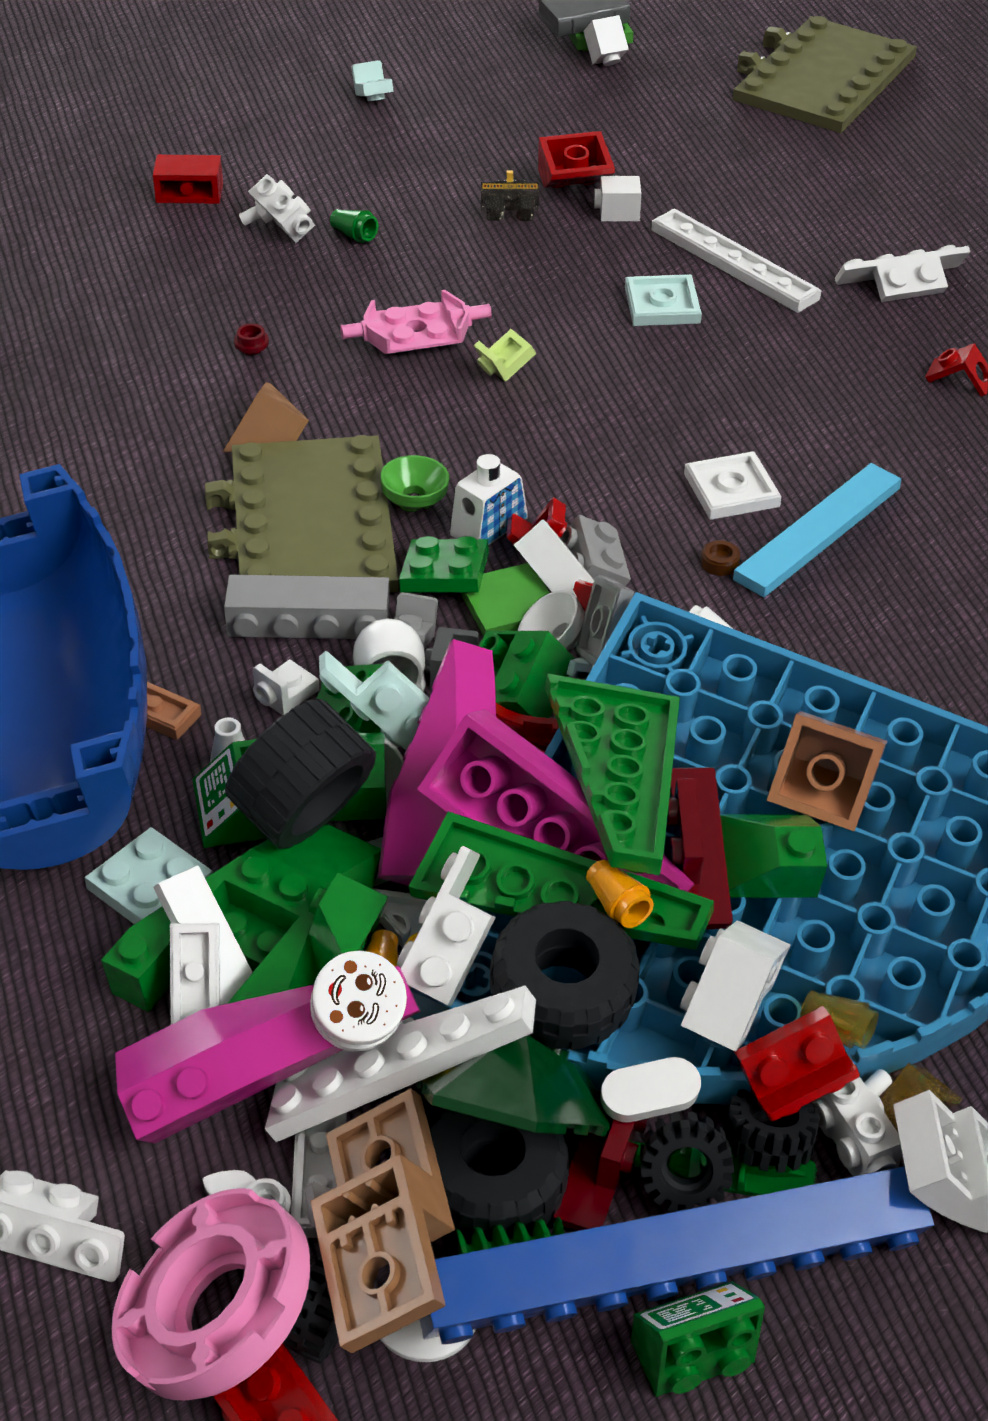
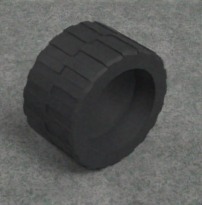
(300, 773)

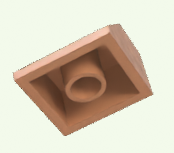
(826, 770)

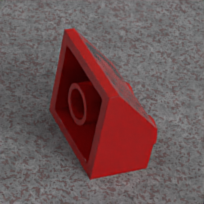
(573, 159)

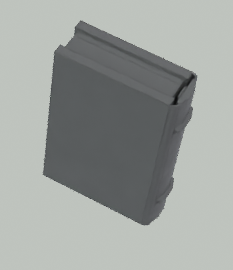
(573, 16)

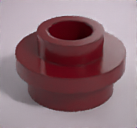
(251, 339)

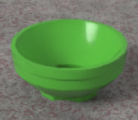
(414, 475)

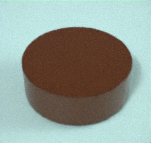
(720, 558)

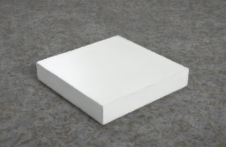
(732, 485)

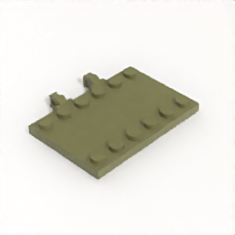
(821, 72)
(306, 510)

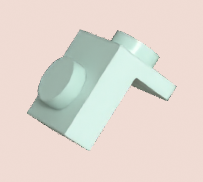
(370, 81)

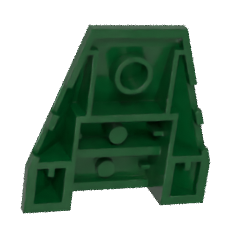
(522, 1088)

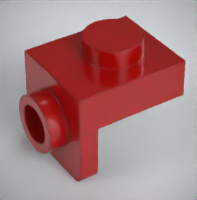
(553, 514)

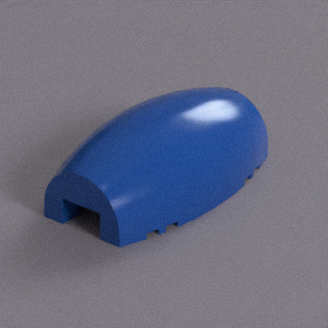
(66, 678)

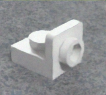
(284, 686)

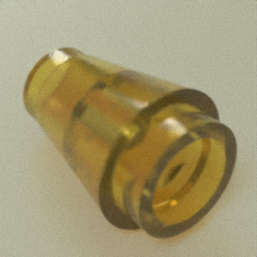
(851, 1017)

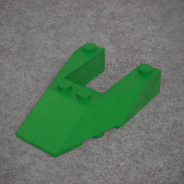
(266, 907)

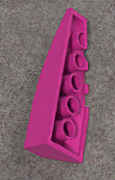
(514, 786)
(412, 820)
(220, 1059)

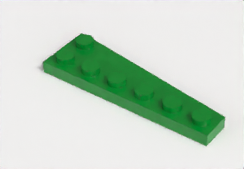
(524, 873)

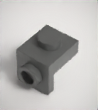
(444, 635)

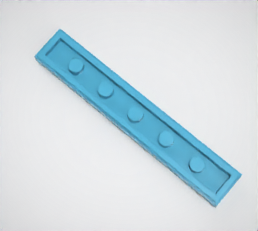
(816, 530)

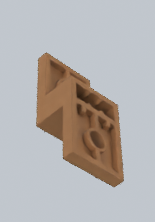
(380, 1220)

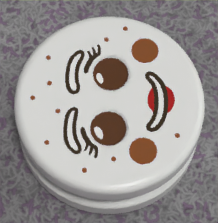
(358, 1001)

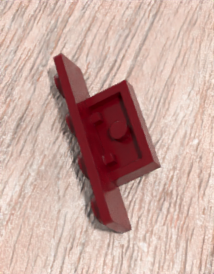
(699, 838)
(596, 1174)

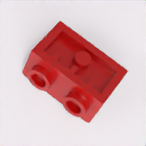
(796, 1064)
(275, 1393)

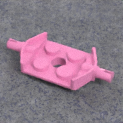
(437, 324)

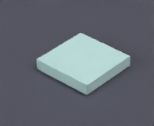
(662, 300)

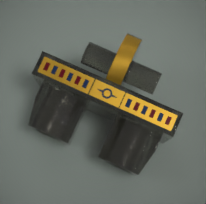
(509, 195)

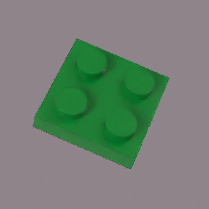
(444, 565)

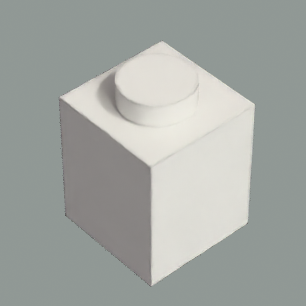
(606, 40)
(618, 198)

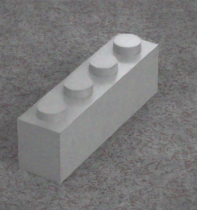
(304, 605)

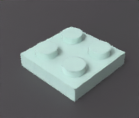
(131, 873)

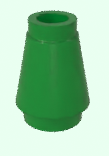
(356, 224)

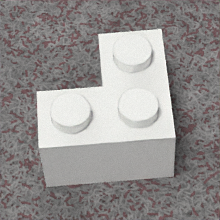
(736, 978)

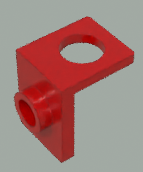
(957, 360)

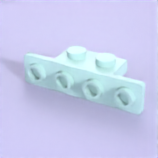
(384, 697)

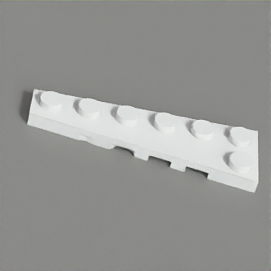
(407, 1057)

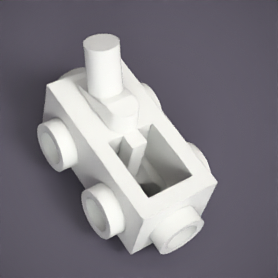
(276, 203)
(859, 1125)

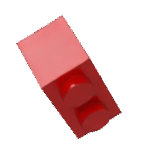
(188, 179)

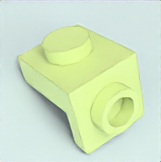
(505, 355)

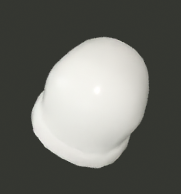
(392, 642)

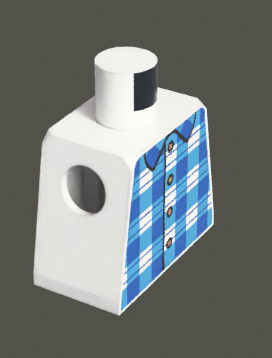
(487, 500)

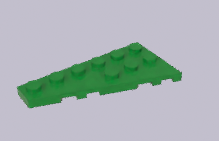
(624, 762)

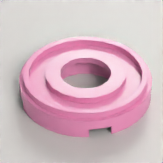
(195, 1247)

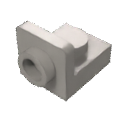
(419, 613)

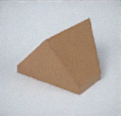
(269, 420)

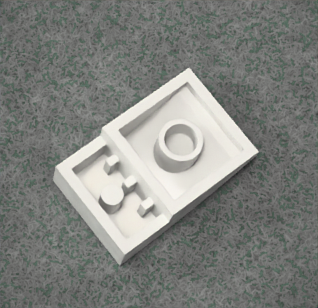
(945, 1158)

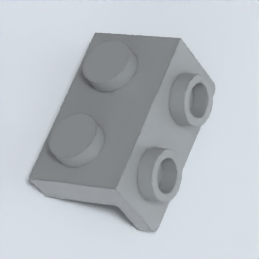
(597, 548)

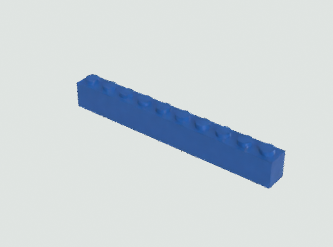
(672, 1251)

